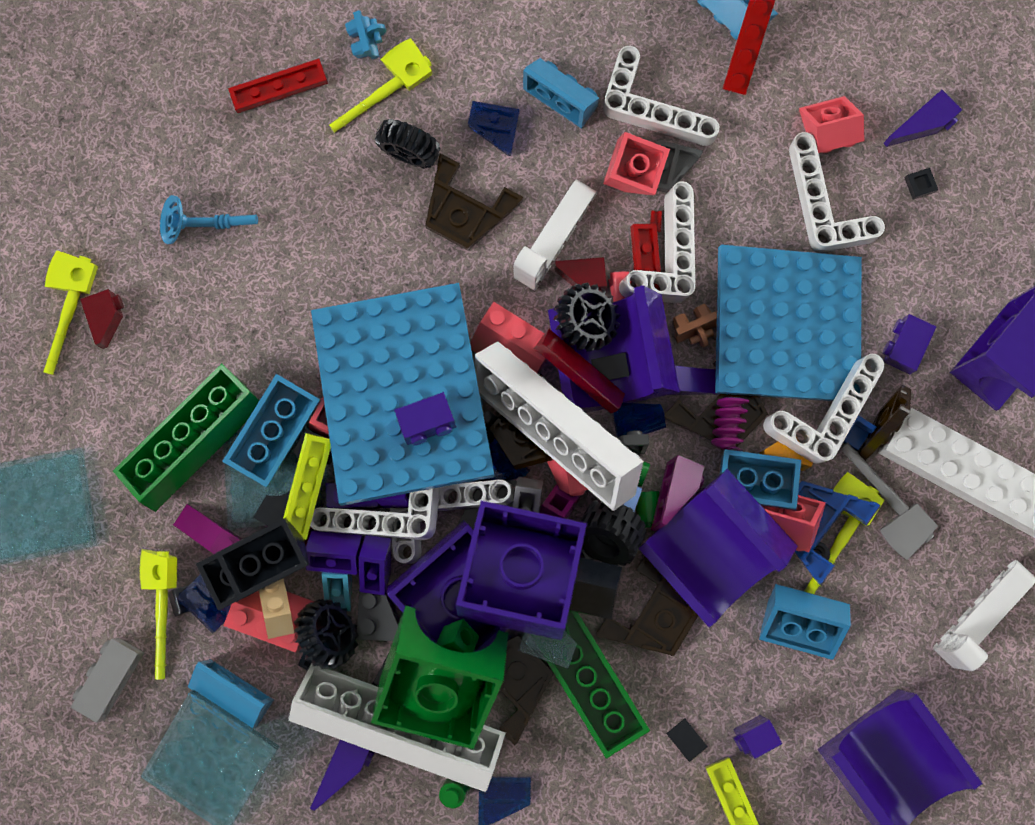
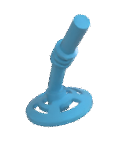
(179, 221)

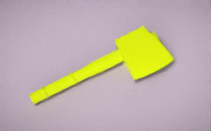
(409, 70)
(69, 275)
(848, 486)
(159, 572)

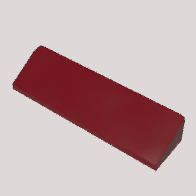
(580, 371)

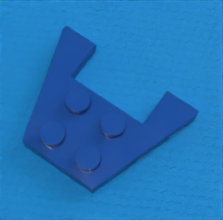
(835, 505)

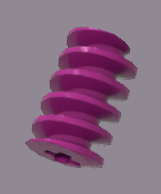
(729, 423)

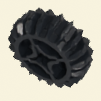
(407, 143)
(574, 307)
(326, 634)

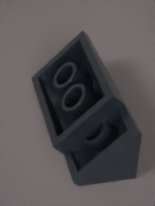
(253, 563)
(595, 588)

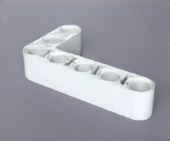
(652, 108)
(821, 203)
(673, 251)
(534, 263)
(834, 415)
(464, 501)
(384, 520)
(961, 642)

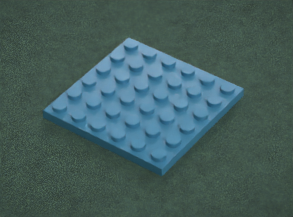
(786, 322)

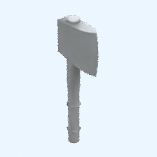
(911, 525)

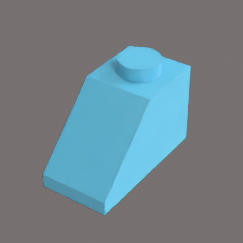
(338, 588)

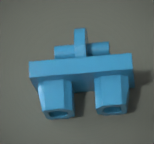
(369, 34)

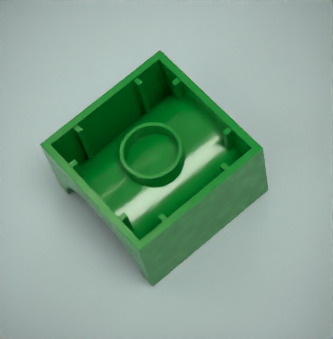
(438, 689)

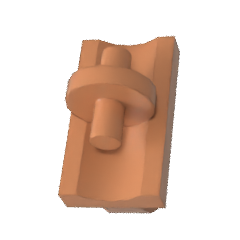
(698, 329)

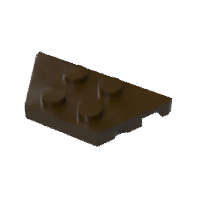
(888, 420)

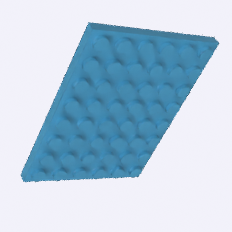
(386, 357)

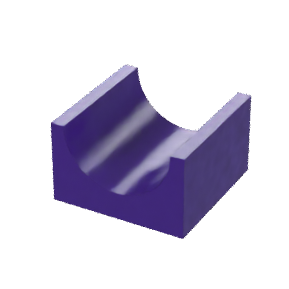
(647, 346)
(1003, 354)
(718, 547)
(520, 570)
(434, 586)
(897, 761)

